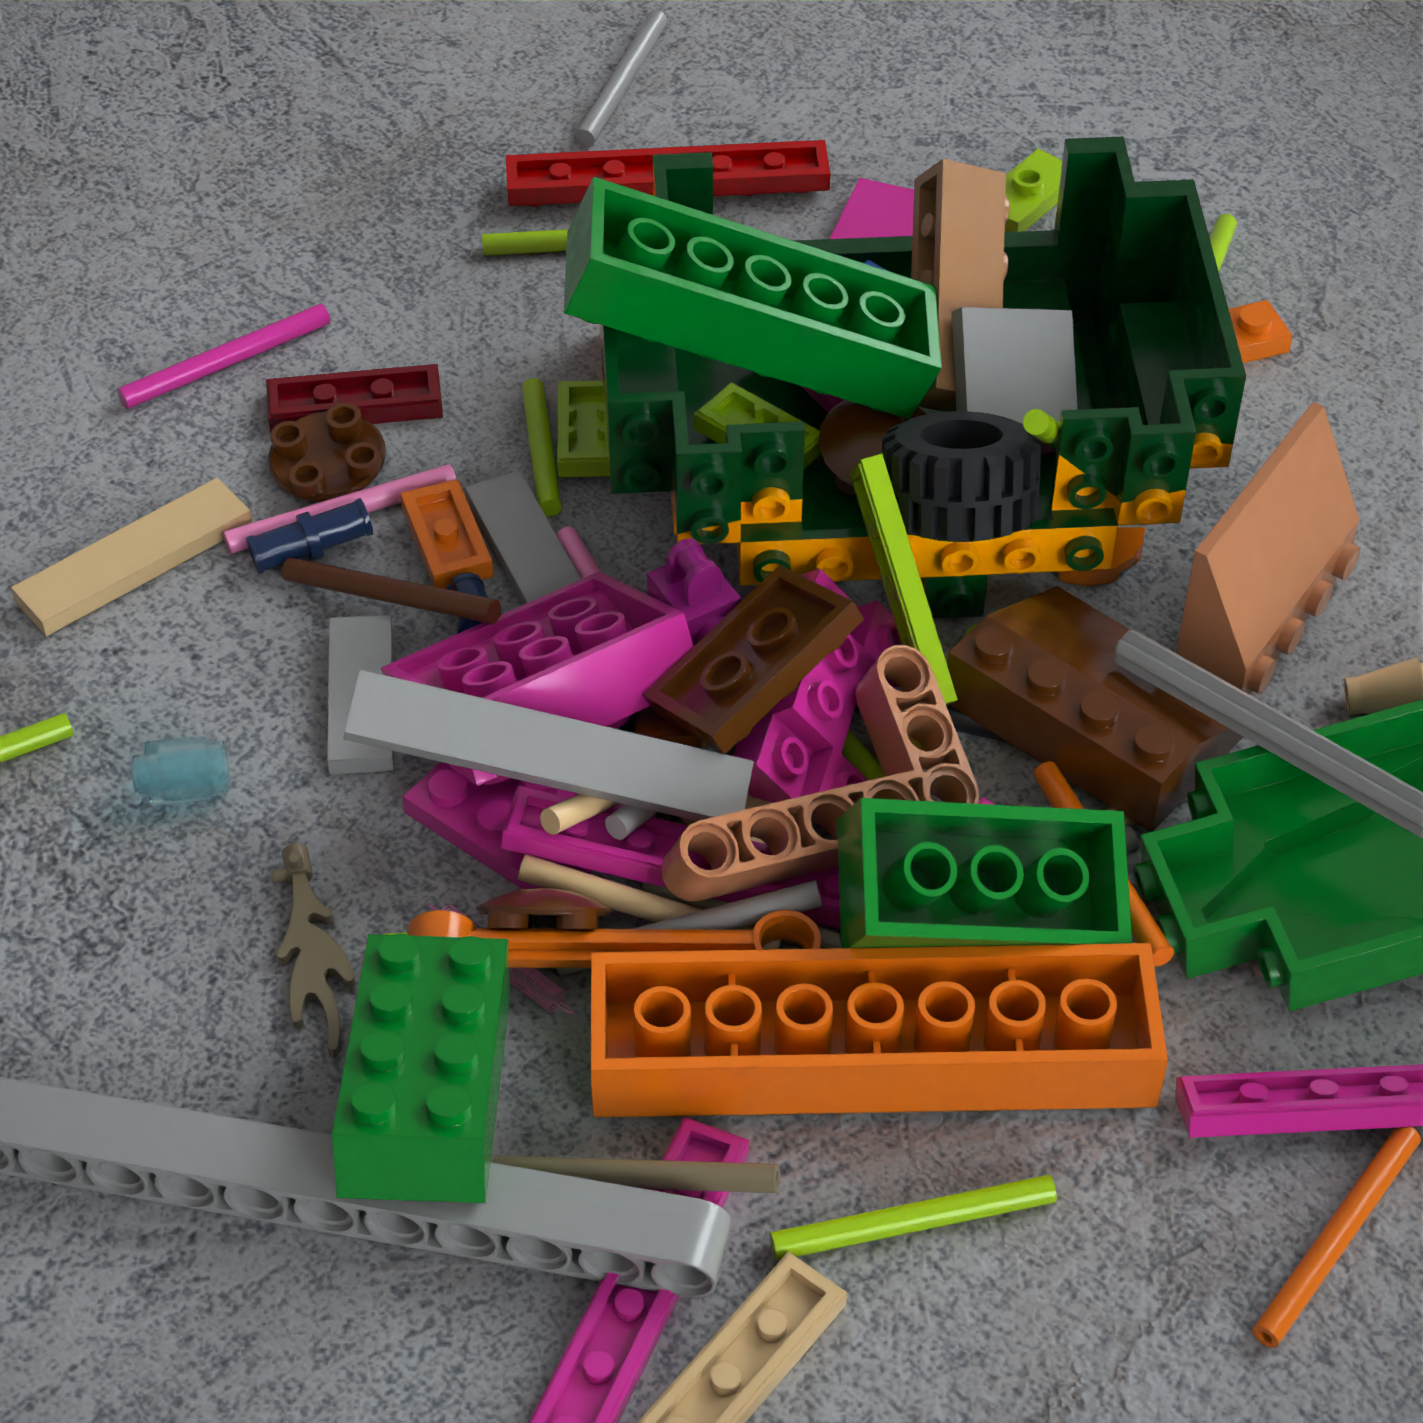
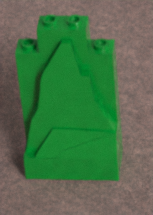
(1294, 869)

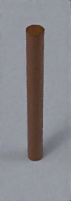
(392, 590)

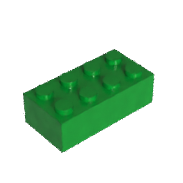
(980, 875)
(423, 1070)

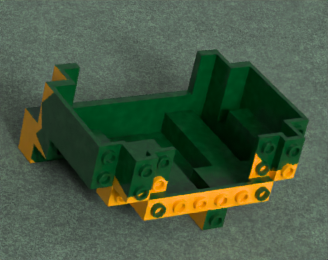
(1152, 388)

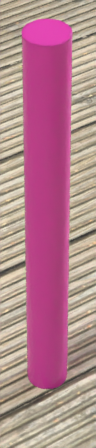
(223, 356)

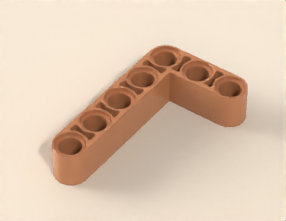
(787, 824)

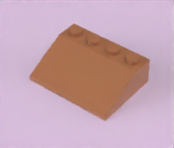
(1271, 559)

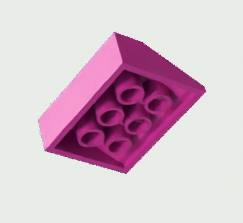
(567, 654)

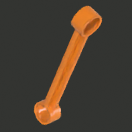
(574, 946)

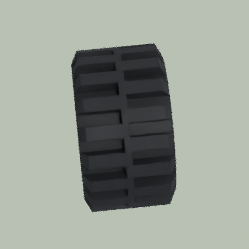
(963, 475)

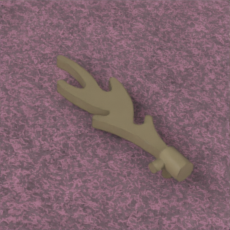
(316, 950)

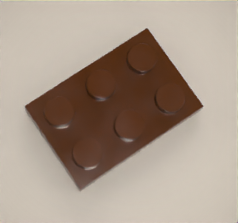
(753, 658)

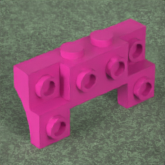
(803, 735)

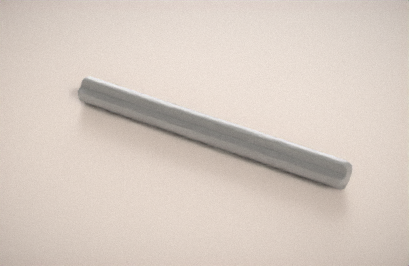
(1272, 730)

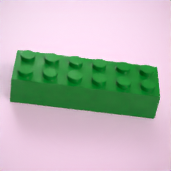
(751, 299)

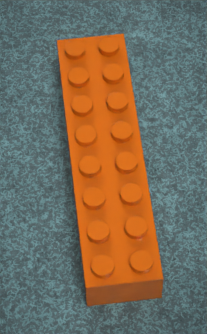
(875, 1030)

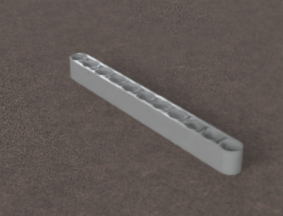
(289, 1180)

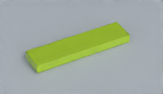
(899, 567)

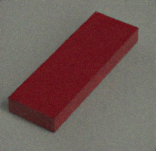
(379, 394)

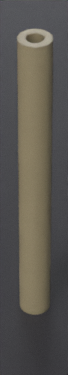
(659, 1173)

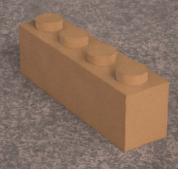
(959, 251)

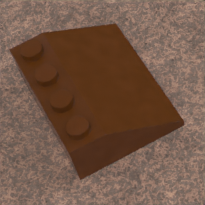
(1052, 689)

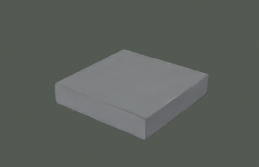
(1014, 361)

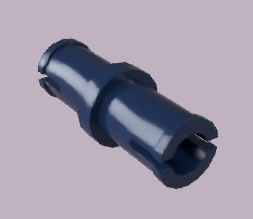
(310, 535)

